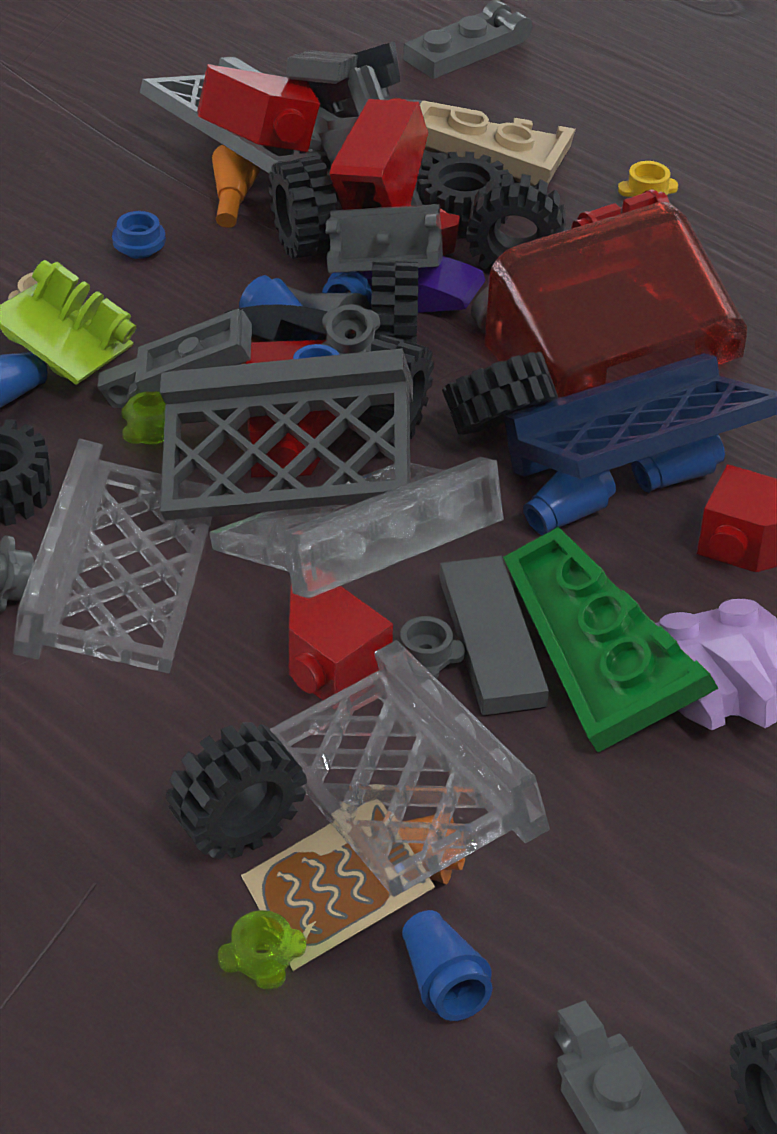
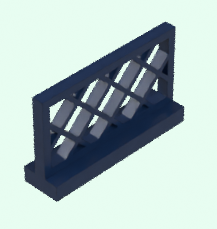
(633, 418)

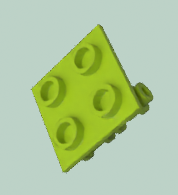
(62, 330)

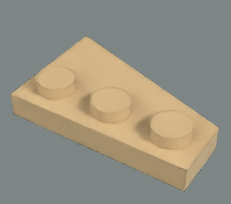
(509, 143)

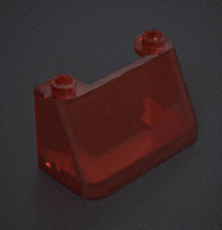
(610, 297)

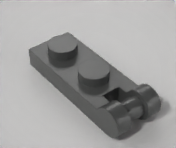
(468, 40)

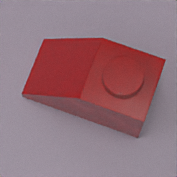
(260, 107)
(741, 520)
(334, 641)

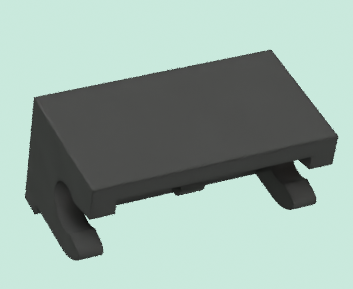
(384, 235)

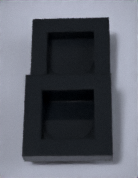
(277, 321)

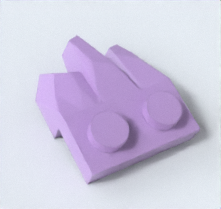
(741, 655)

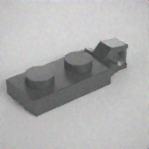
(209, 344)
(608, 1080)

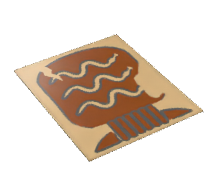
(328, 888)

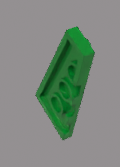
(603, 646)

